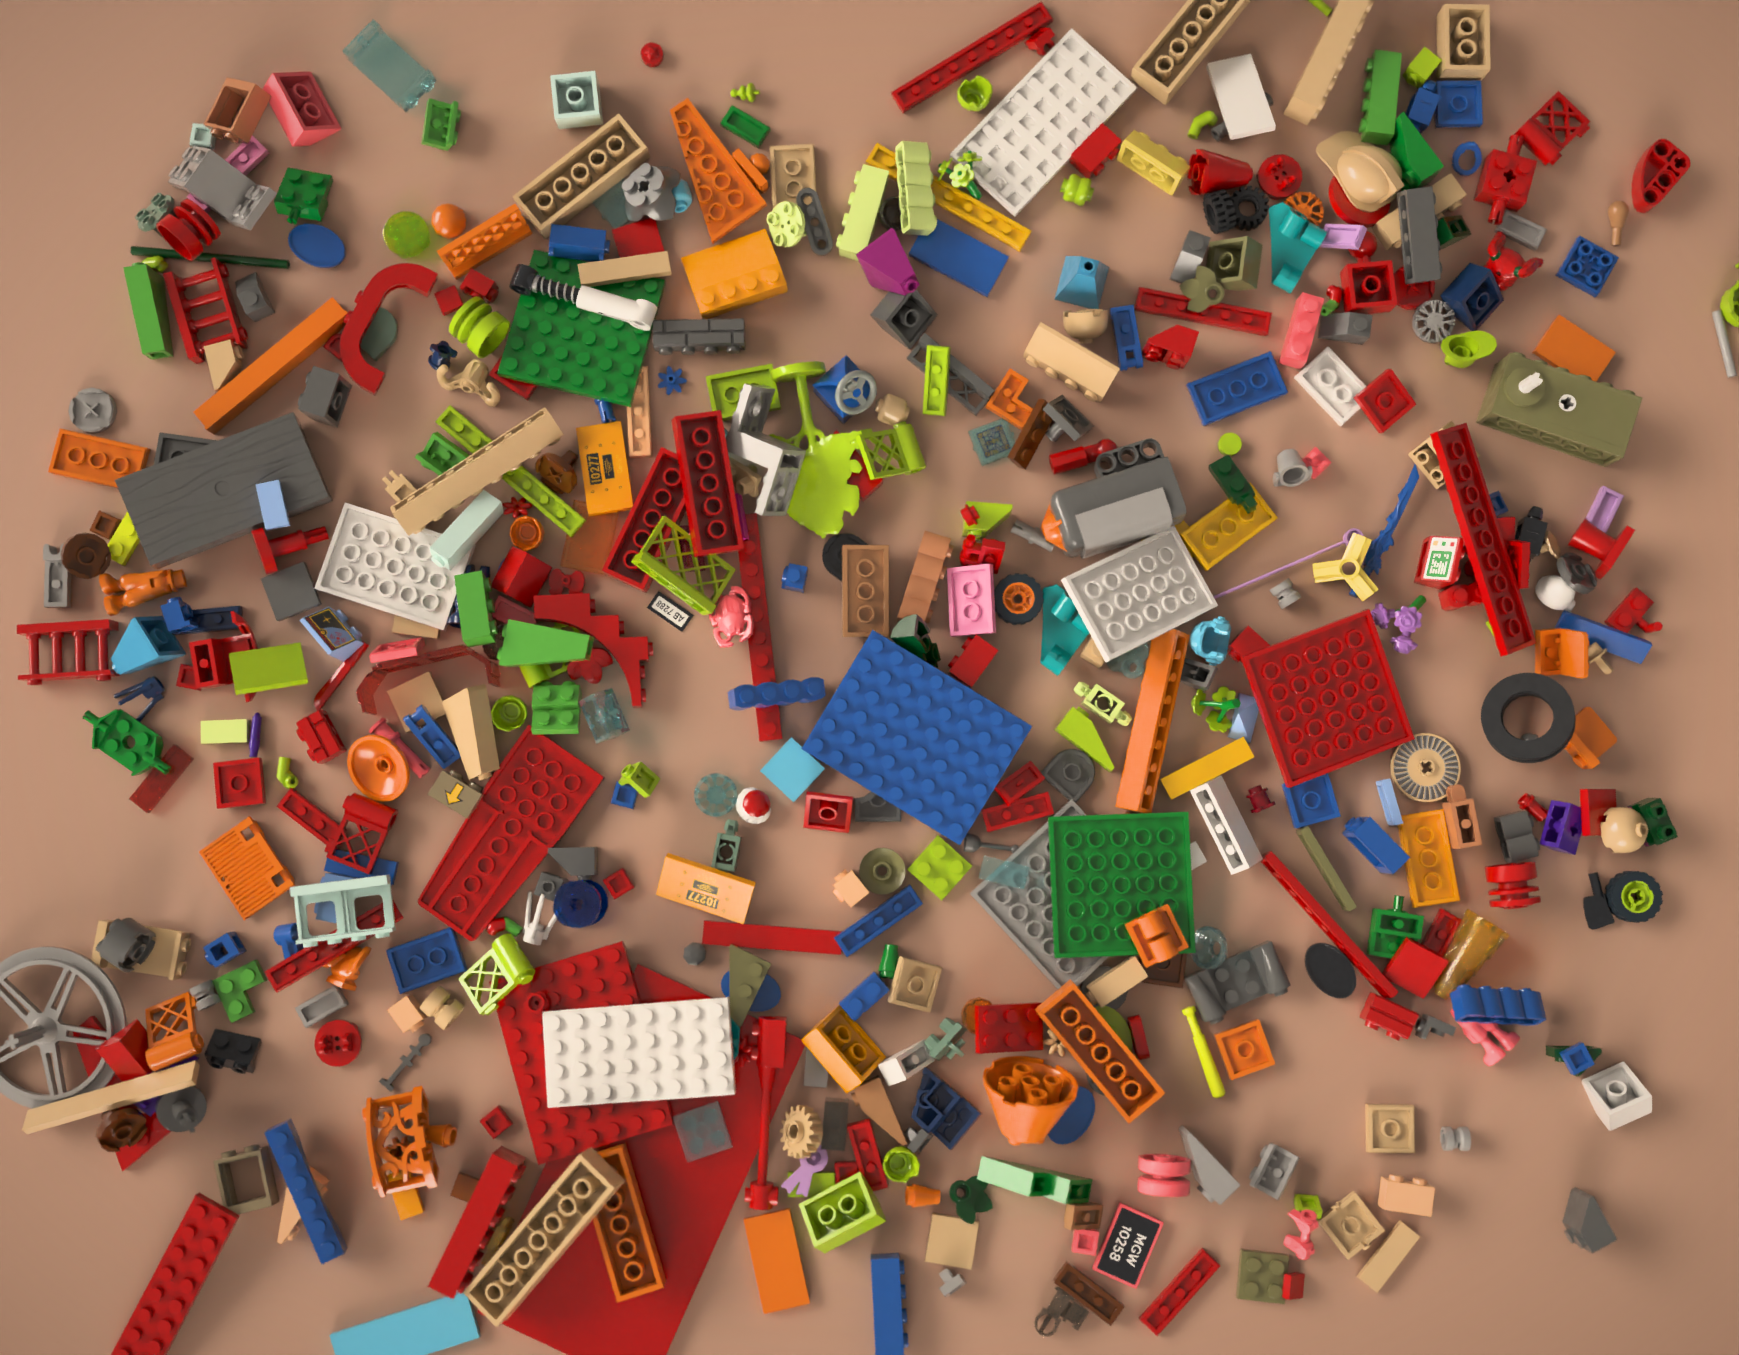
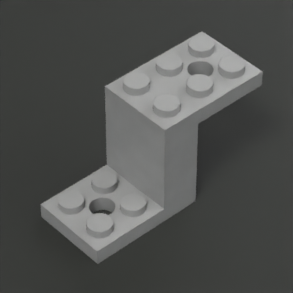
(221, 187)
(778, 456)

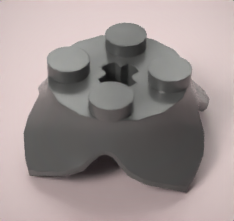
(650, 192)

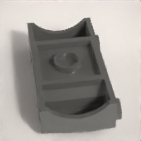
(1237, 981)

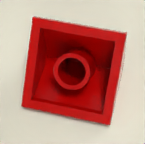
(521, 576)
(828, 812)
(127, 1052)

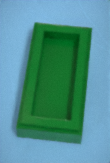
(745, 126)

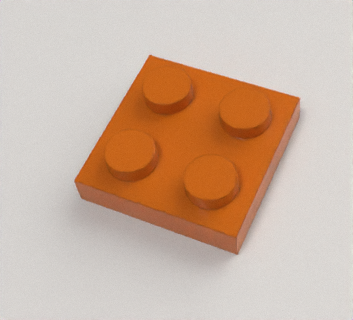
(1244, 1049)

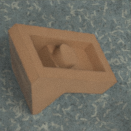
(1083, 1216)

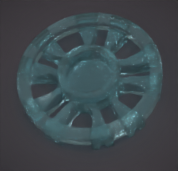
(715, 794)

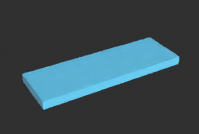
(412, 1330)

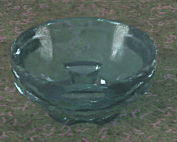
(1204, 941)

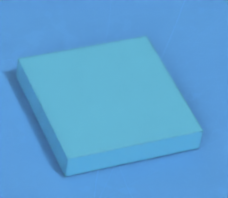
(792, 769)

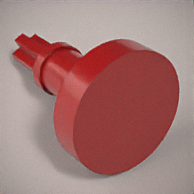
(284, 544)

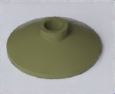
(869, 871)

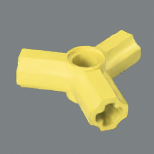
(1354, 553)

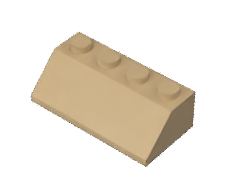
(1070, 363)

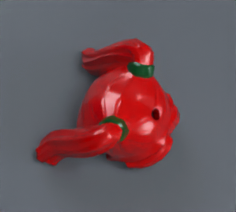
(1508, 263)

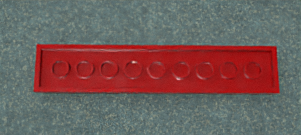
(1483, 539)

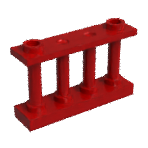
(183, 306)
(56, 631)

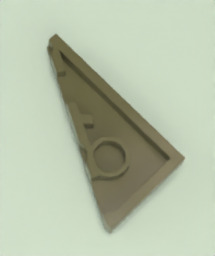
(745, 978)

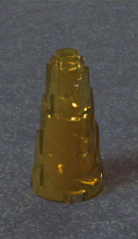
(1472, 946)

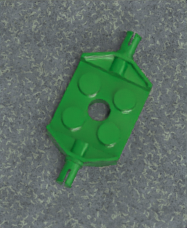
(111, 737)

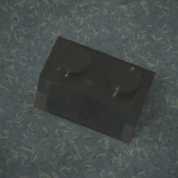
(835, 1124)

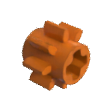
(403, 1143)

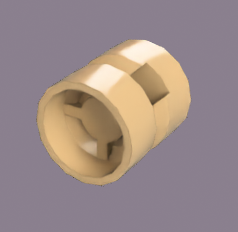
(442, 1007)

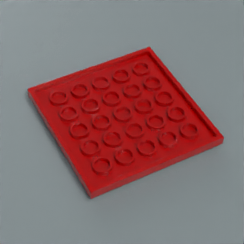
(1327, 698)

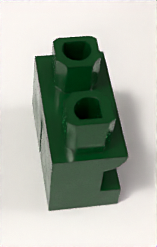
(1657, 819)

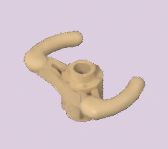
(471, 381)

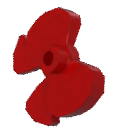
(559, 580)

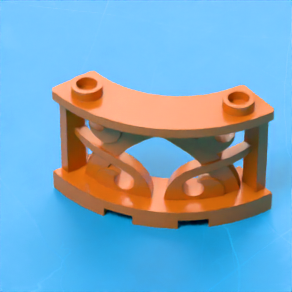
(426, 1161)

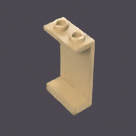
(166, 957)

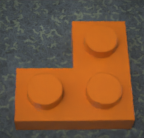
(1005, 401)

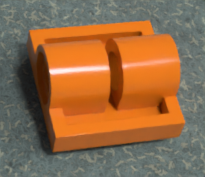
(1156, 936)

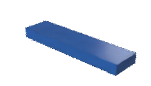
(1613, 640)
(878, 920)

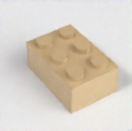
(1463, 42)

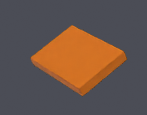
(1573, 349)

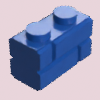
(864, 996)

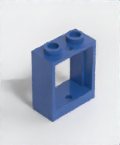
(1375, 844)

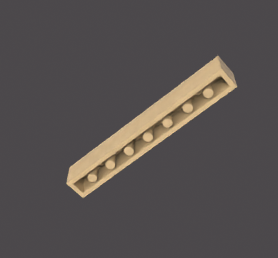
(476, 472)

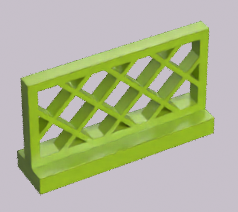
(671, 580)

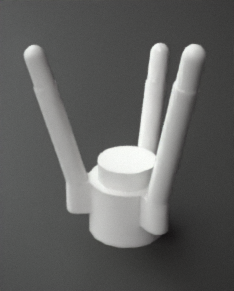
(533, 931)

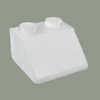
(1617, 1096)

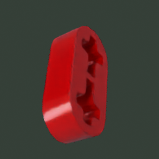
(1138, 1037)

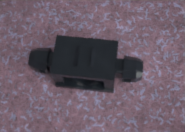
(1532, 530)

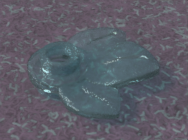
(1123, 662)

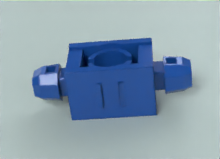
(1422, 106)

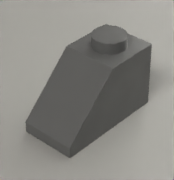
(1190, 257)
(254, 297)
(1346, 327)
(577, 860)

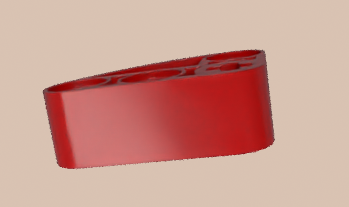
(1654, 167)

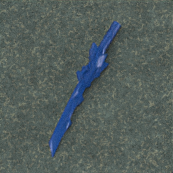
(1384, 540)

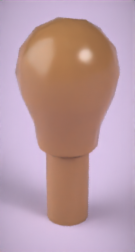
(1617, 215)

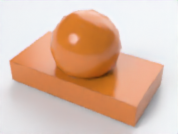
(754, 168)

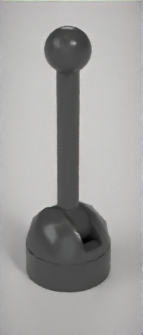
(973, 843)

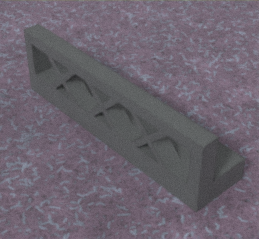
(961, 372)

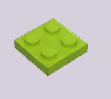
(939, 867)

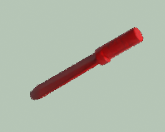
(335, 680)

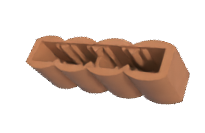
(925, 575)

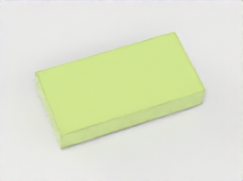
(225, 731)

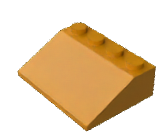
(734, 274)

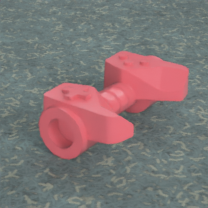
(1306, 1222)

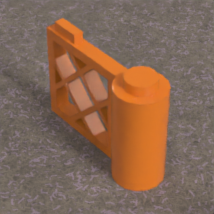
(174, 1045)

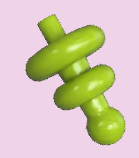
(749, 92)

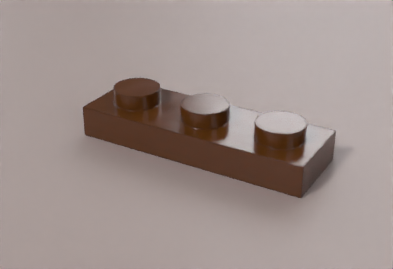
(1030, 436)
(1088, 1293)

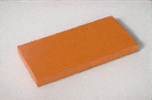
(95, 458)
(776, 1260)

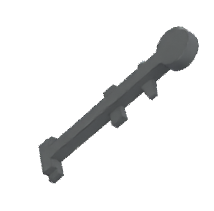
(424, 1040)

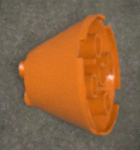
(1028, 1096)

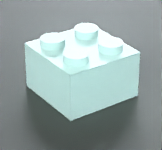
(576, 100)

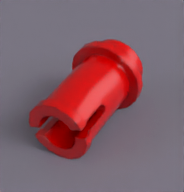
(1532, 806)

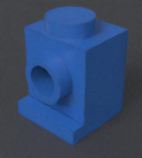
(794, 577)
(178, 616)
(214, 950)

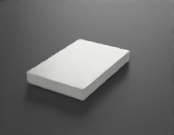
(1331, 385)

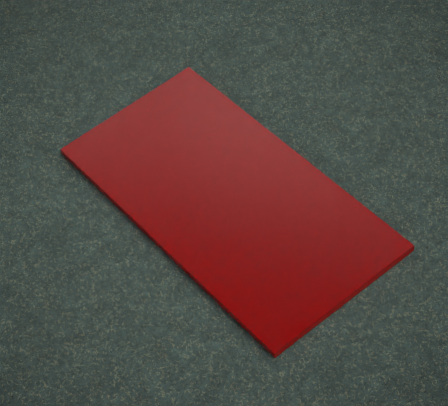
(684, 1205)

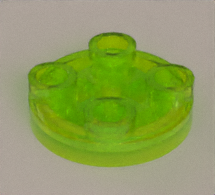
(406, 234)

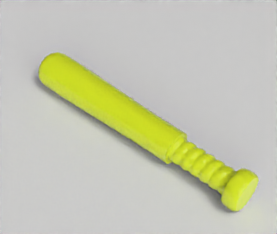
(1210, 1070)

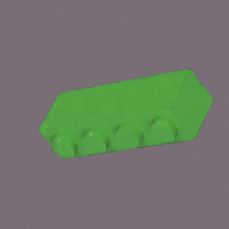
(1381, 97)

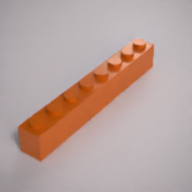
(1152, 722)

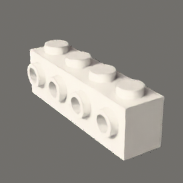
(1226, 825)

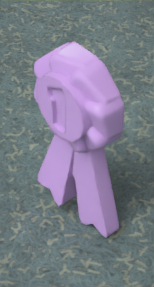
(804, 1173)

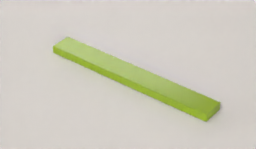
(519, 479)

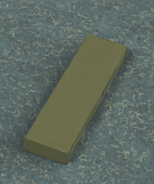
(1325, 868)

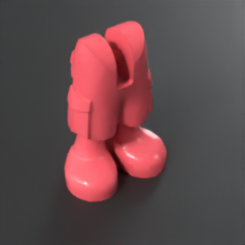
(1477, 1033)

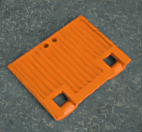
(247, 868)

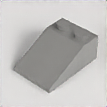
(1213, 1178)

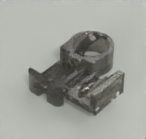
(1061, 1307)

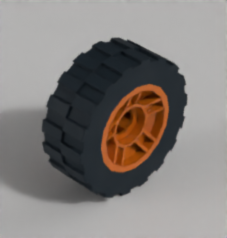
(1030, 594)

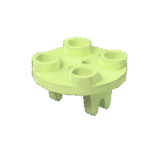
(786, 224)

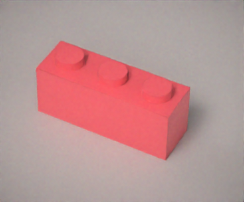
(1301, 330)

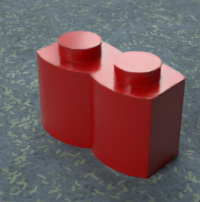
(1460, 596)

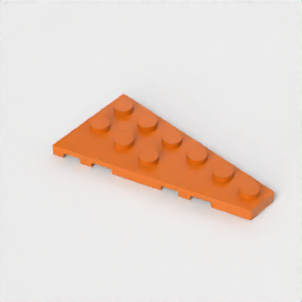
(720, 184)

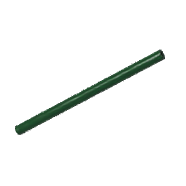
(206, 257)

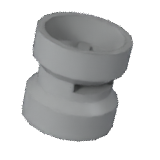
(1285, 593)
(204, 989)
(1455, 1138)

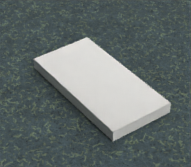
(1240, 96)

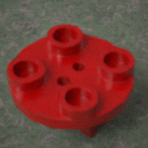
(1273, 168)
(349, 1042)

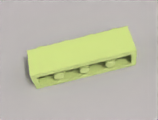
(864, 211)

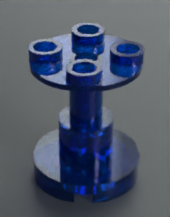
(568, 905)

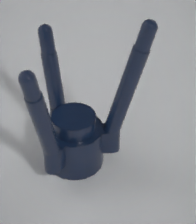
(149, 688)

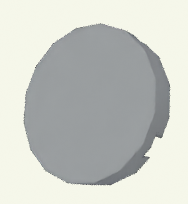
(92, 410)

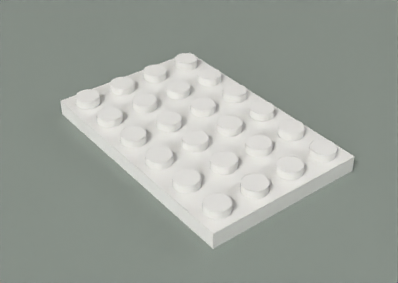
(388, 570)
(1139, 593)

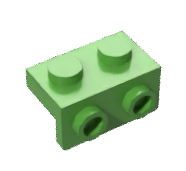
(440, 124)
(440, 454)

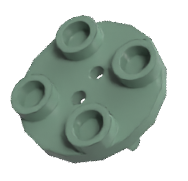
(159, 208)

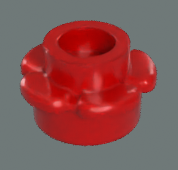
(970, 515)
(530, 1002)

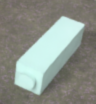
(466, 530)

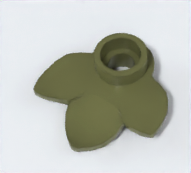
(1199, 289)

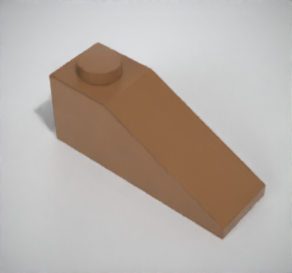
(877, 1105)

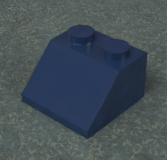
(1473, 296)

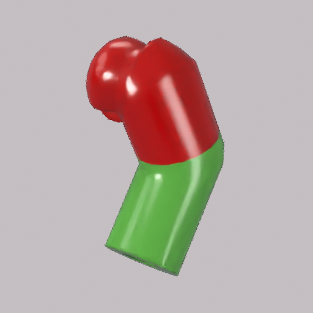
(1335, 294)
(502, 924)

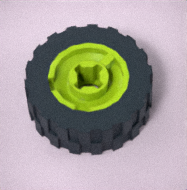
(1622, 903)

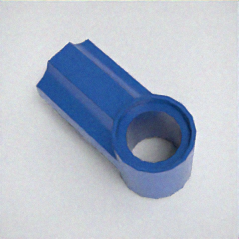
(286, 936)

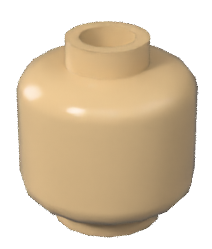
(891, 409)

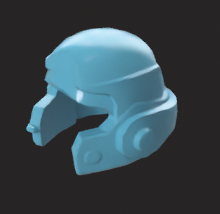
(1211, 639)

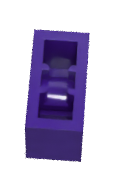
(1562, 827)

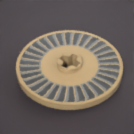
(1408, 773)

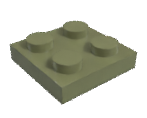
(1261, 1276)

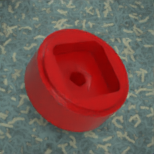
(652, 54)

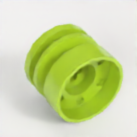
(479, 327)

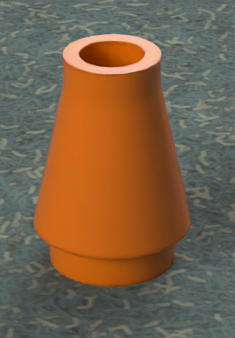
(442, 1135)
(921, 1196)

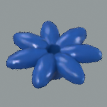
(671, 384)

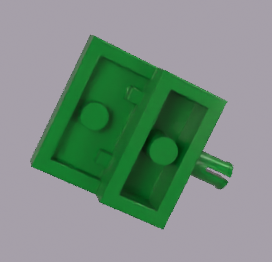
(303, 195)
(1391, 928)

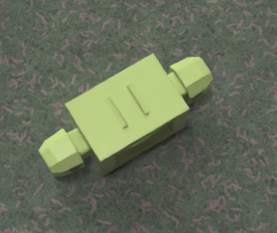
(1122, 717)

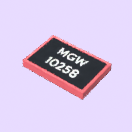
(1127, 1245)

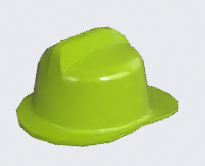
(1465, 348)

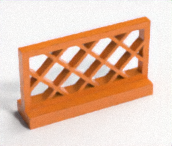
(485, 241)

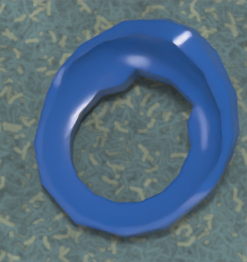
(1460, 150)

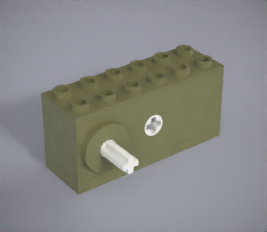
(1559, 409)

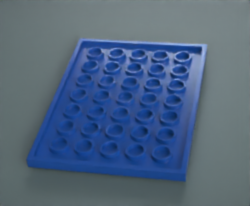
(916, 737)

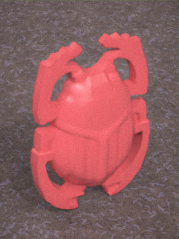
(731, 617)

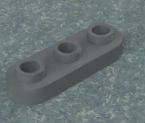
(815, 211)

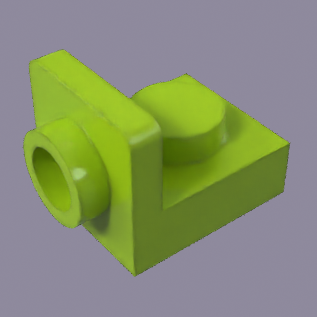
(640, 778)

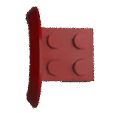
(212, 658)

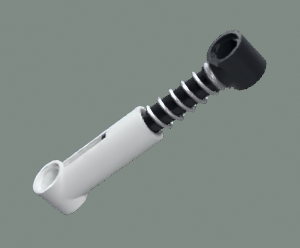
(637, 313)

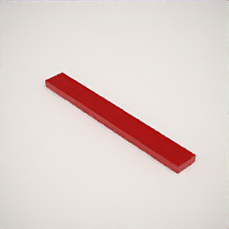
(971, 57)
(1328, 925)

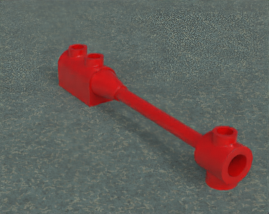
(768, 1055)

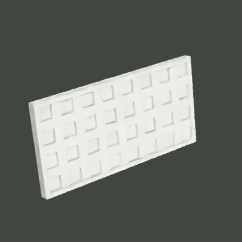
(1044, 121)
(638, 1052)

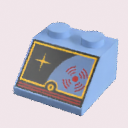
(333, 632)

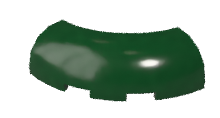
(913, 636)

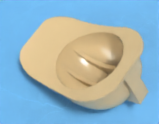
(1364, 171)

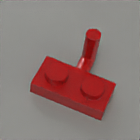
(1630, 613)

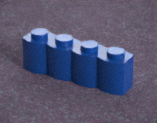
(772, 693)
(1497, 1005)

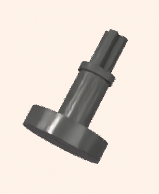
(181, 1109)

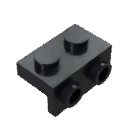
(232, 1051)

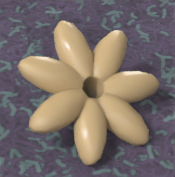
(1055, 1046)

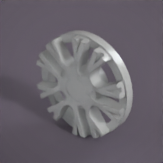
(1433, 321)

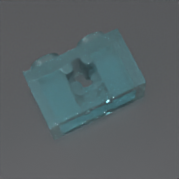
(604, 715)

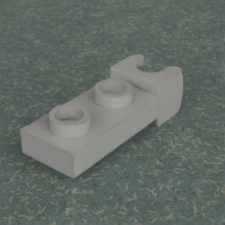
(57, 579)

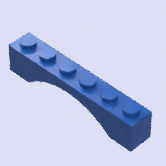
(296, 1172)

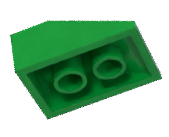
(1414, 155)

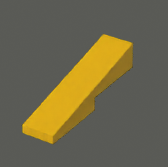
(1207, 767)

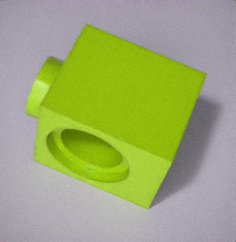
(1421, 68)

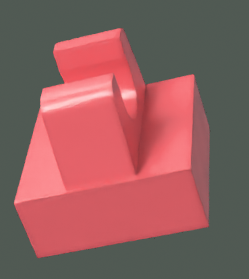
(1317, 461)
(1085, 1241)

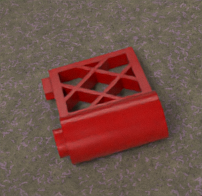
(1541, 138)
(364, 813)

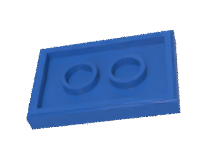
(426, 960)

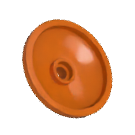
(378, 767)

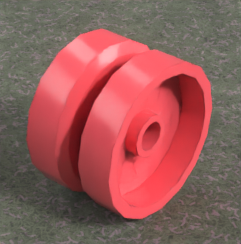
(1164, 1175)

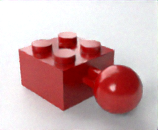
(1368, 285)

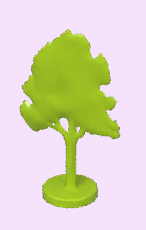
(822, 483)

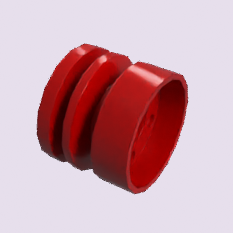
(188, 229)
(1512, 884)

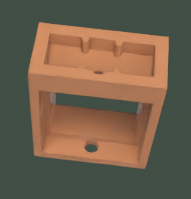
(226, 106)

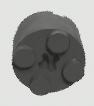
(126, 944)

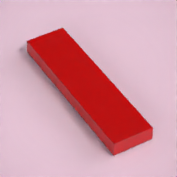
(1179, 1292)

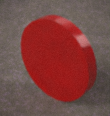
(1348, 211)

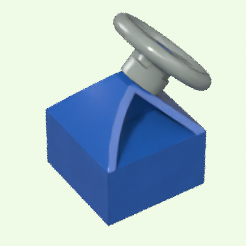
(846, 389)

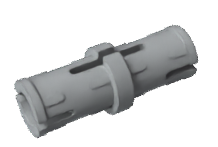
(1031, 534)

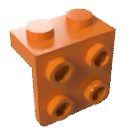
(1561, 652)
(1589, 739)

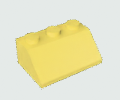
(1153, 162)

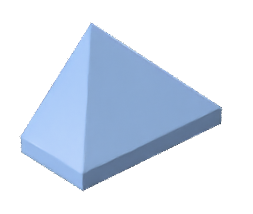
(1244, 718)

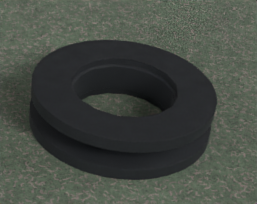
(1528, 685)

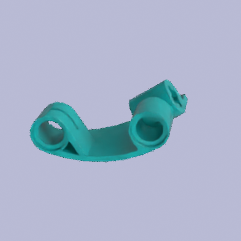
(1292, 244)
(1061, 630)

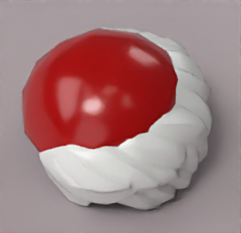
(753, 806)

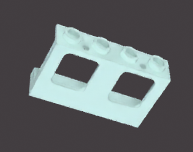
(343, 895)

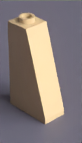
(473, 731)

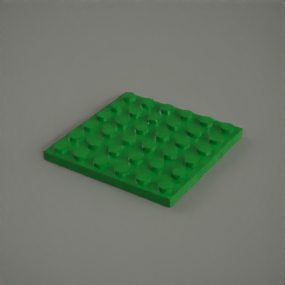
(576, 348)
(1114, 872)

